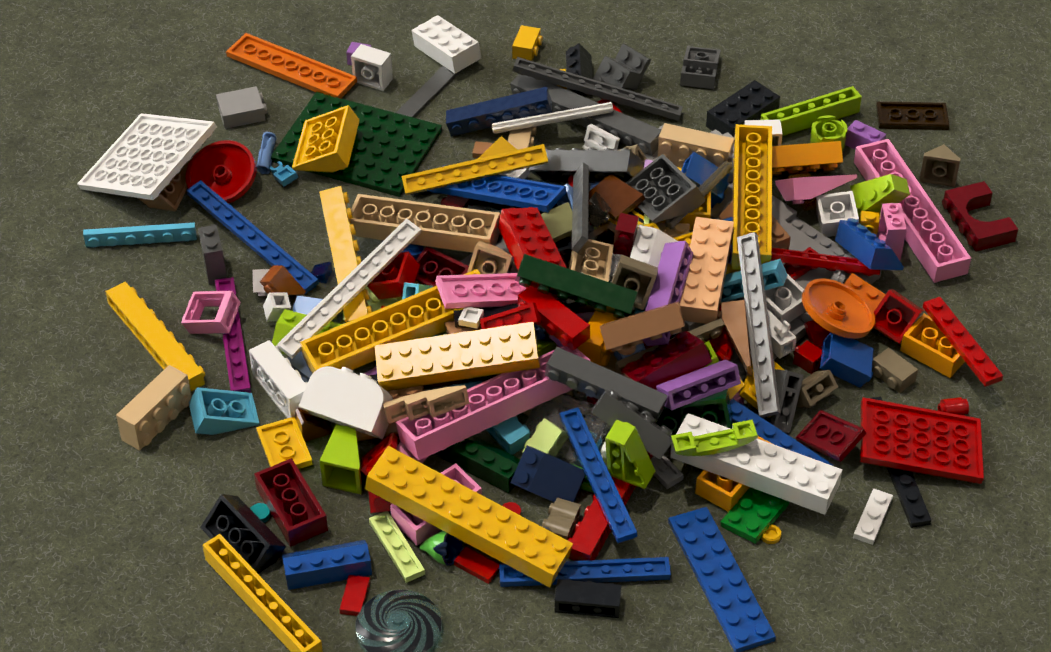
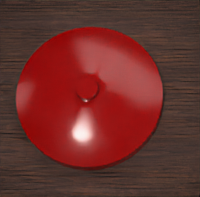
(224, 168)

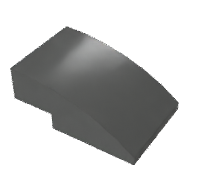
(700, 67)

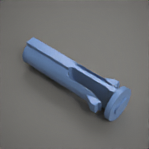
(264, 158)

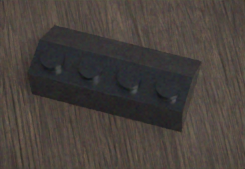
(243, 532)

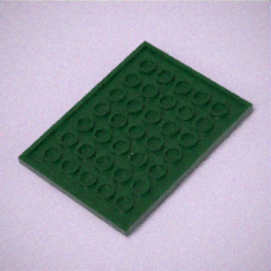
(383, 148)

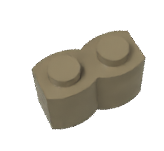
(562, 517)

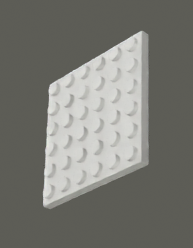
(147, 156)

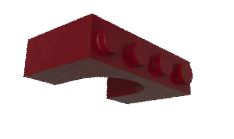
(979, 234)

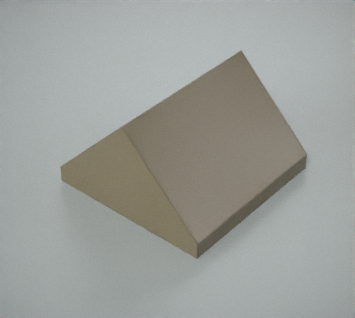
(940, 166)

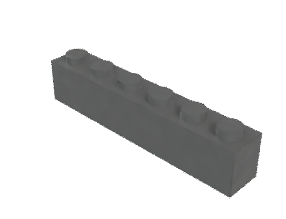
(595, 379)

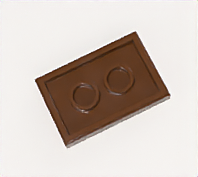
(617, 195)

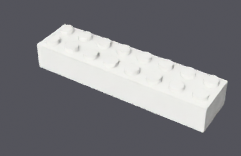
(767, 468)

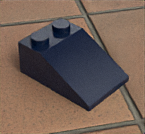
(548, 475)

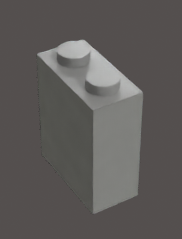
(241, 107)

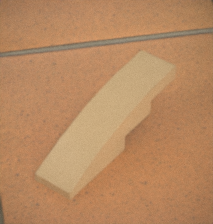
(427, 402)

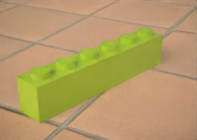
(803, 114)

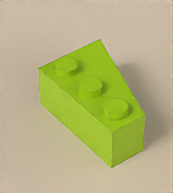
(878, 191)
(627, 455)

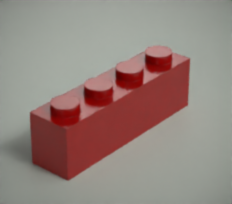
(557, 318)

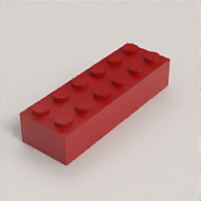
(528, 234)

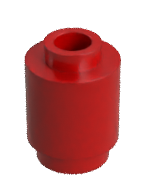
(954, 406)

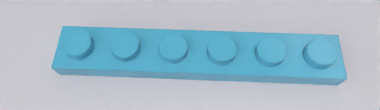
(140, 234)

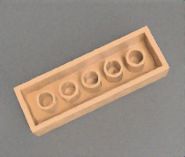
(707, 271)

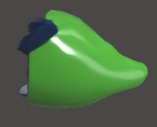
(442, 547)

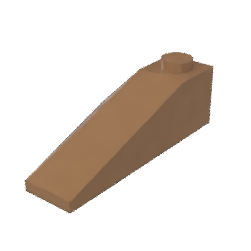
(736, 327)

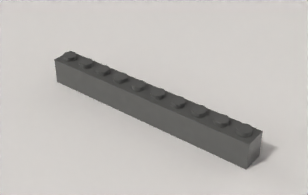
(616, 123)

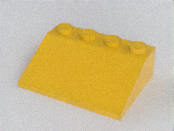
(327, 141)

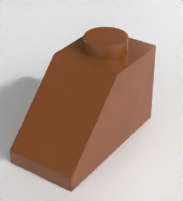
(281, 281)

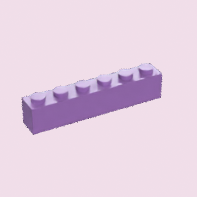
(669, 281)

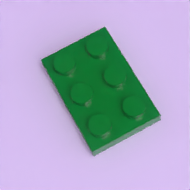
(753, 514)

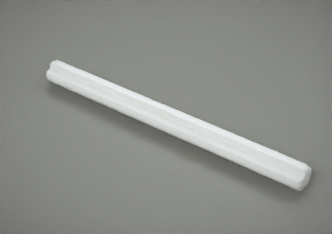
(552, 117)

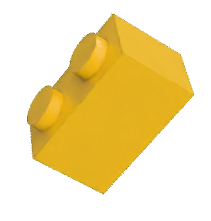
(527, 43)

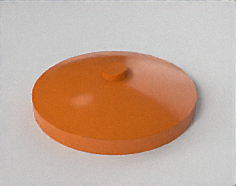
(838, 308)

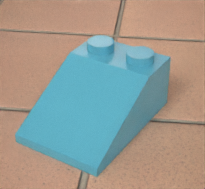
(222, 411)

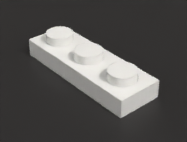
(873, 516)

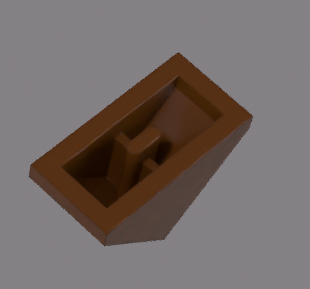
(312, 426)

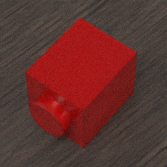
(808, 357)

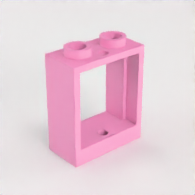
(892, 227)
(228, 307)

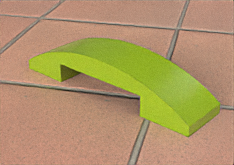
(715, 442)

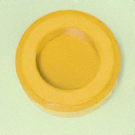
(772, 535)

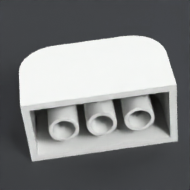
(347, 400)

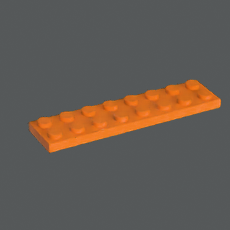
(291, 66)

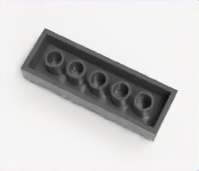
(601, 163)

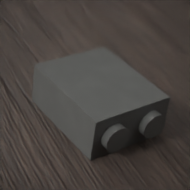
(212, 253)

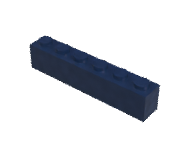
(511, 107)

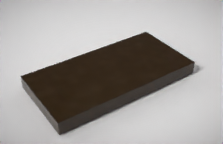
(912, 115)

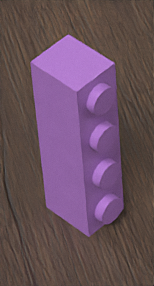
(700, 384)

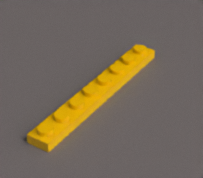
(474, 169)

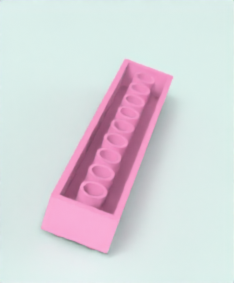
(926, 228)
(489, 405)

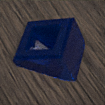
(322, 271)

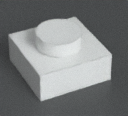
(470, 317)

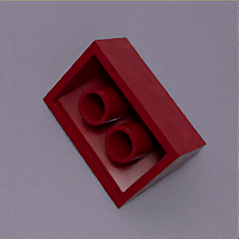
(437, 264)

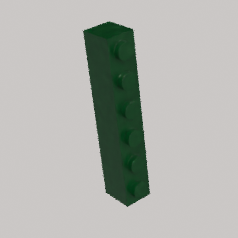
(576, 286)

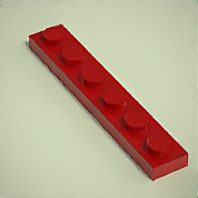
(816, 260)
(962, 341)

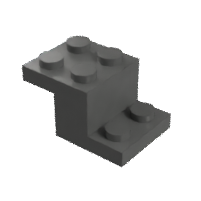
(624, 70)

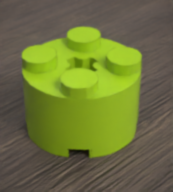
(828, 130)

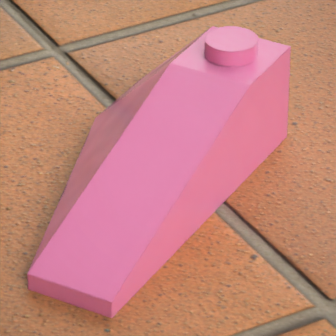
(809, 187)

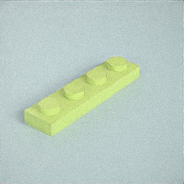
(397, 546)

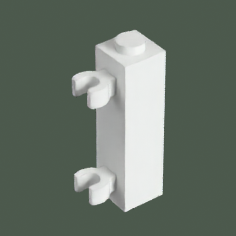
(782, 338)

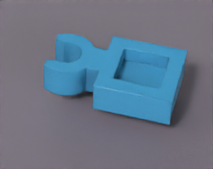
(284, 175)

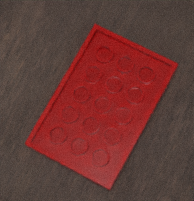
(921, 440)

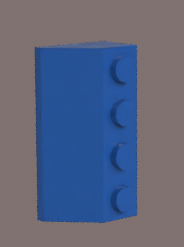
(866, 246)
(326, 564)

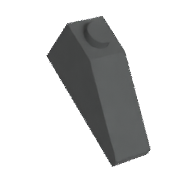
(788, 392)

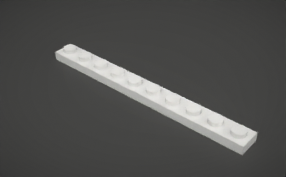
(349, 287)

